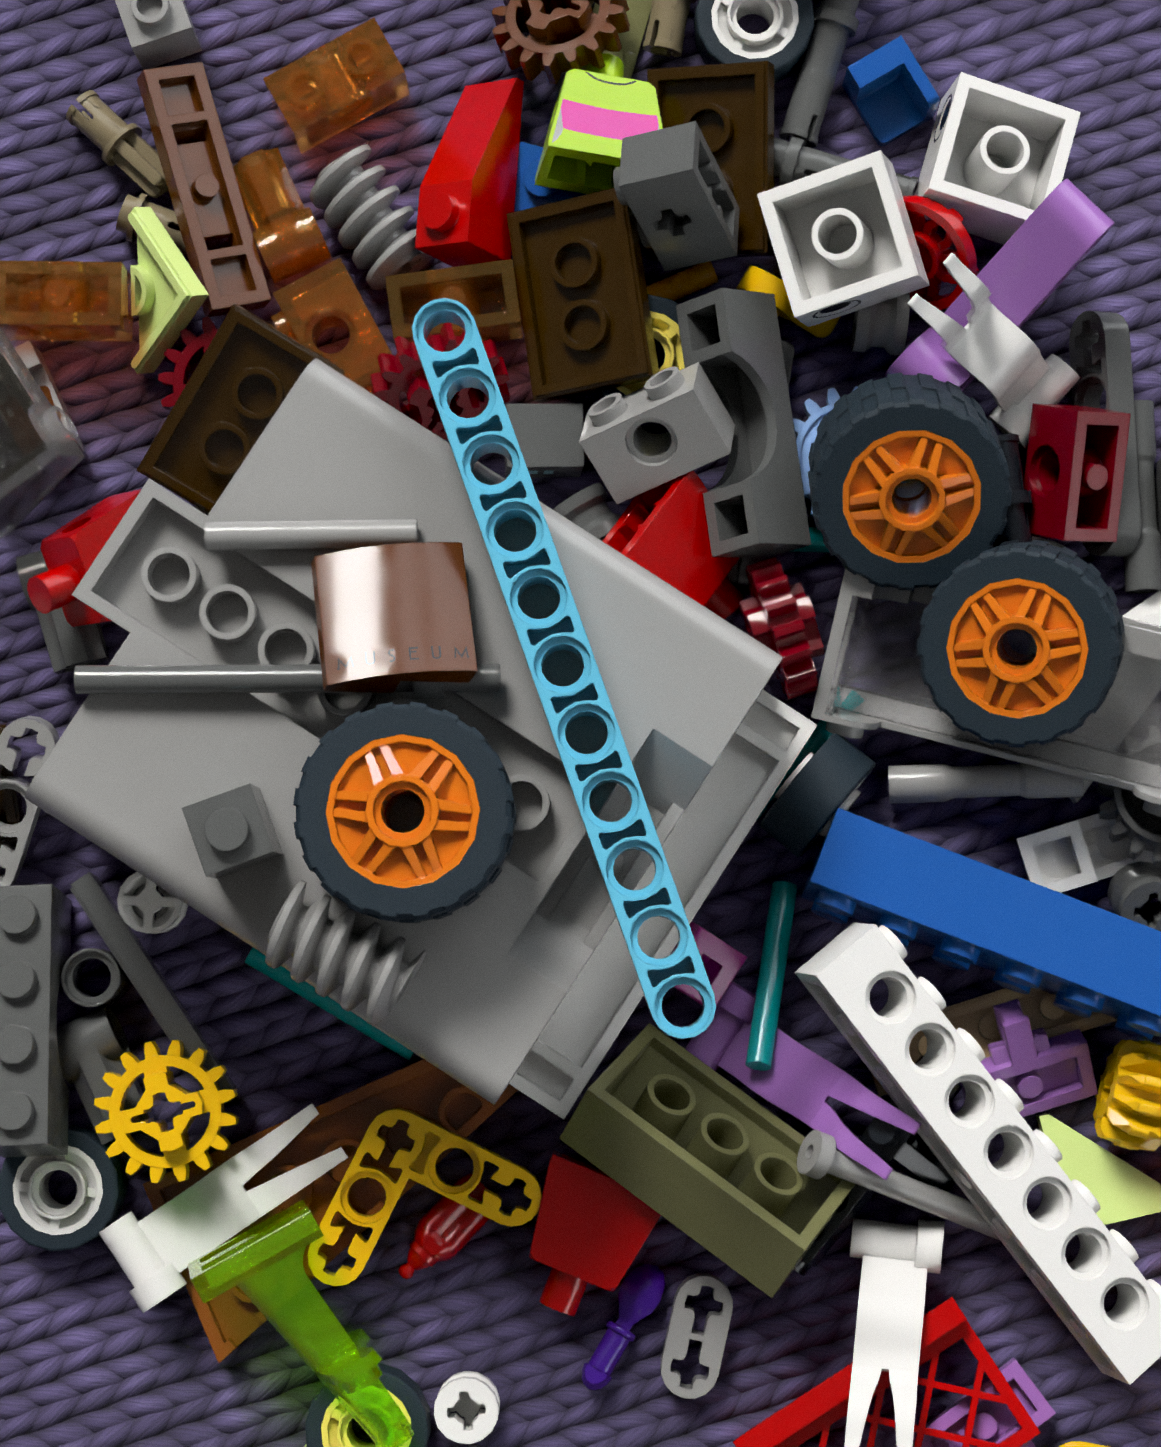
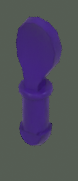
(637, 1299)

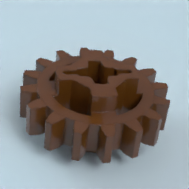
(561, 34)

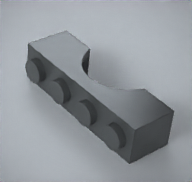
(760, 498)
(32, 957)

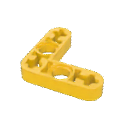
(420, 1167)

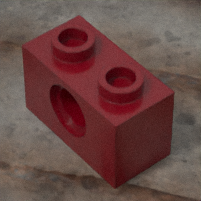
(1076, 471)

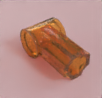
(283, 226)

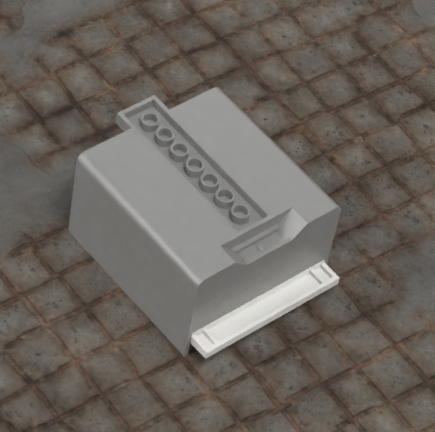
(537, 967)

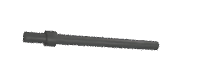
(249, 679)

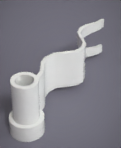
(998, 355)
(208, 1213)
(890, 1317)

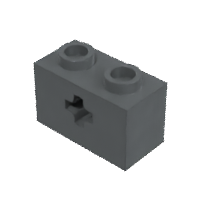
(678, 196)

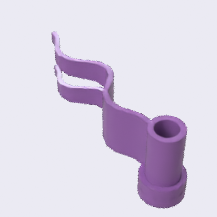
(797, 1080)

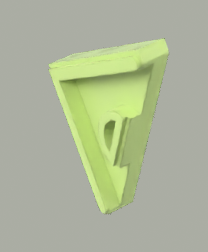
(162, 290)
(1116, 1185)

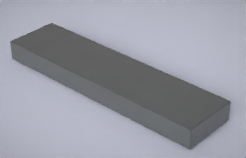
(142, 971)

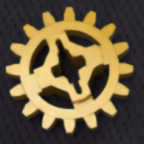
(172, 1142)

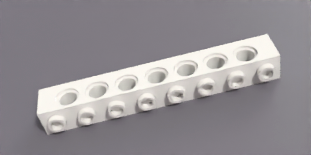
(840, 980)

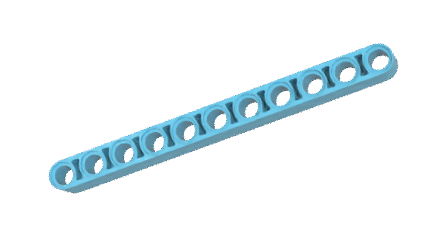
(563, 630)

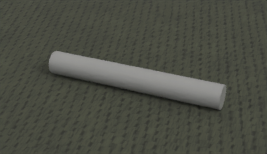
(308, 534)

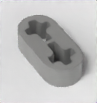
(711, 1339)

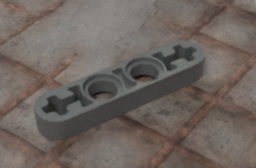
(1098, 343)

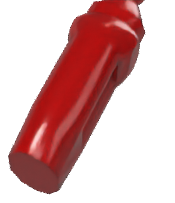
(443, 1231)

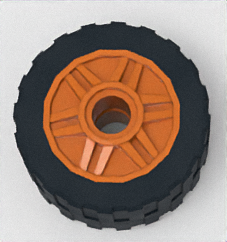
(896, 433)
(1013, 694)
(348, 806)

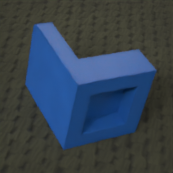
(890, 91)

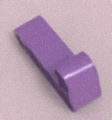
(1018, 275)

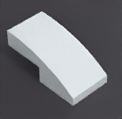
(1075, 854)

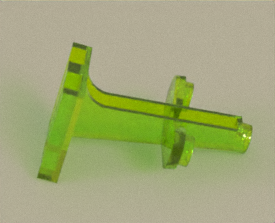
(271, 1273)

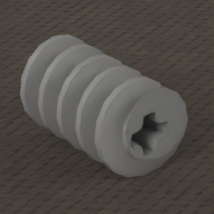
(366, 218)
(340, 955)

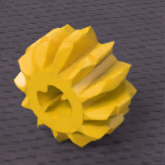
(1131, 1096)

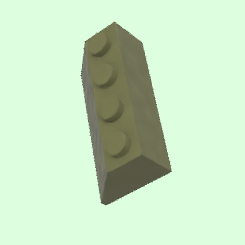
(704, 1158)

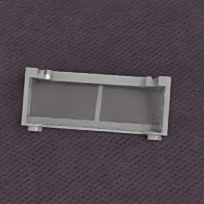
(876, 682)

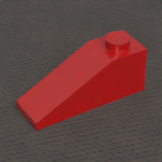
(473, 178)

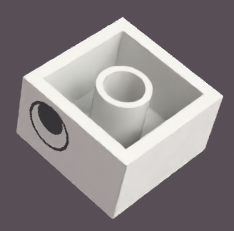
(995, 155)
(843, 239)

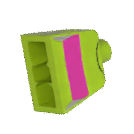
(589, 124)

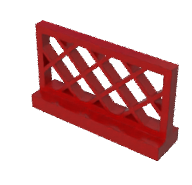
(829, 1399)

